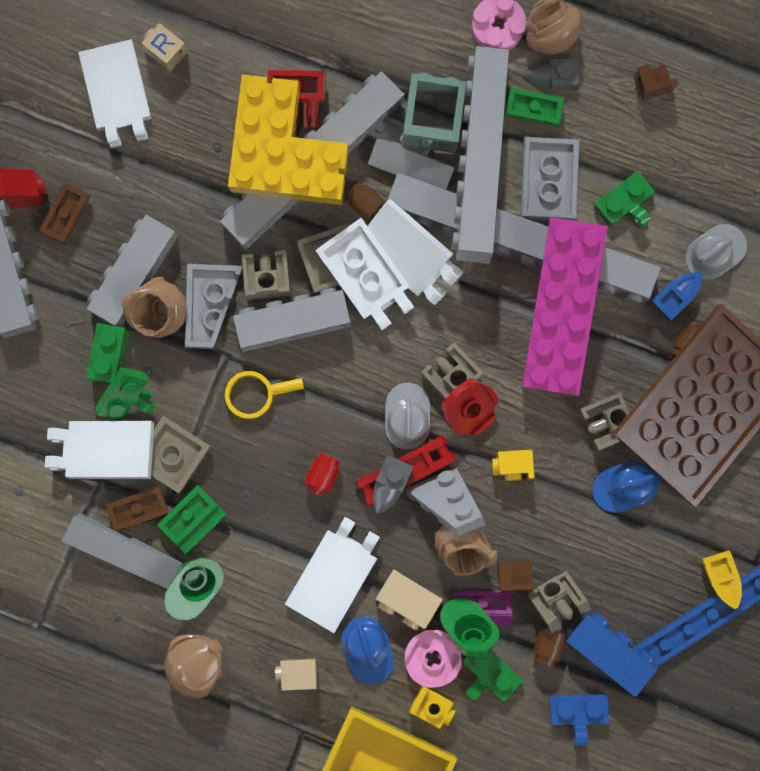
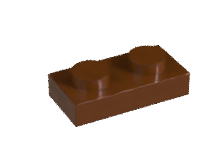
(64, 213)
(137, 509)

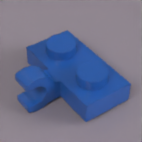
(579, 711)

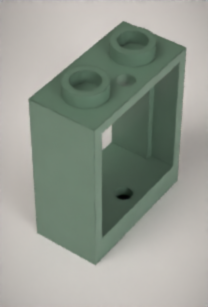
(431, 137)

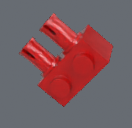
(312, 91)

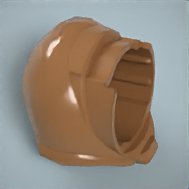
(553, 26)
(155, 308)
(464, 553)
(193, 664)

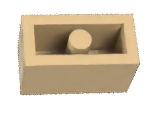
(408, 599)

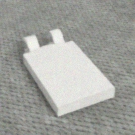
(116, 90)
(414, 251)
(365, 272)
(103, 449)
(333, 577)

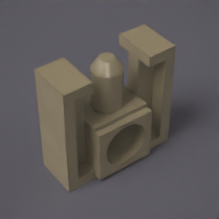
(253, 279)
(465, 367)
(605, 407)
(557, 596)

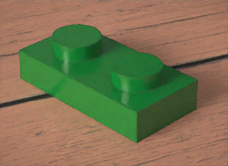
(534, 107)

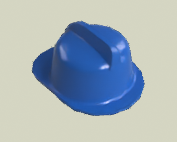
(625, 486)
(367, 650)

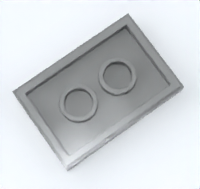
(549, 178)

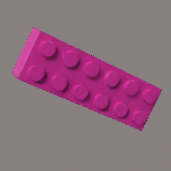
(564, 306)

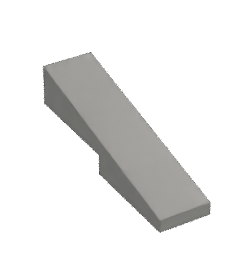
(121, 551)

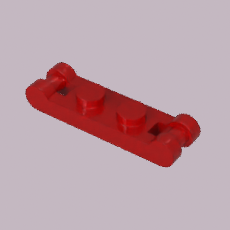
(421, 463)

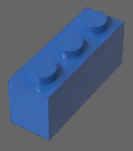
(613, 652)

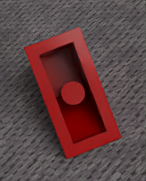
(21, 187)

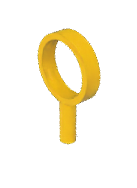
(274, 389)

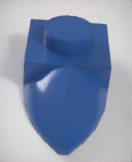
(677, 295)

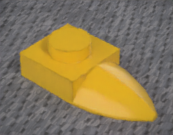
(724, 578)

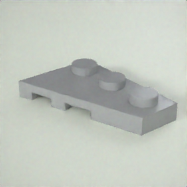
(207, 300)
(449, 501)

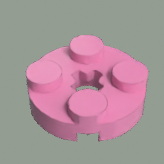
(492, 36)
(437, 674)

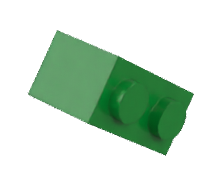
(107, 353)

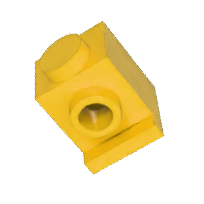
(513, 465)
(421, 705)

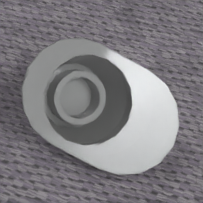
(716, 251)
(407, 416)

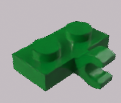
(626, 200)
(123, 393)
(492, 674)

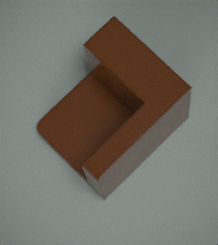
(654, 81)
(515, 576)

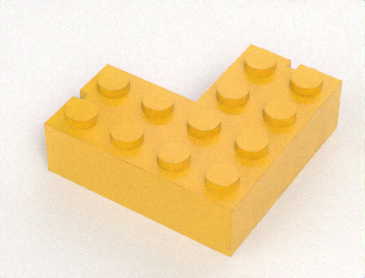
(270, 158)
(378, 746)

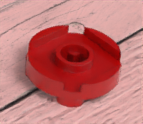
(459, 400)

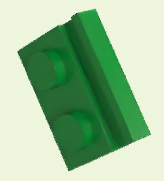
(192, 519)

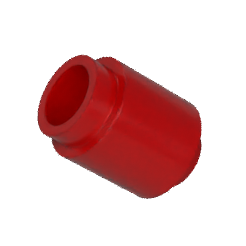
(322, 474)

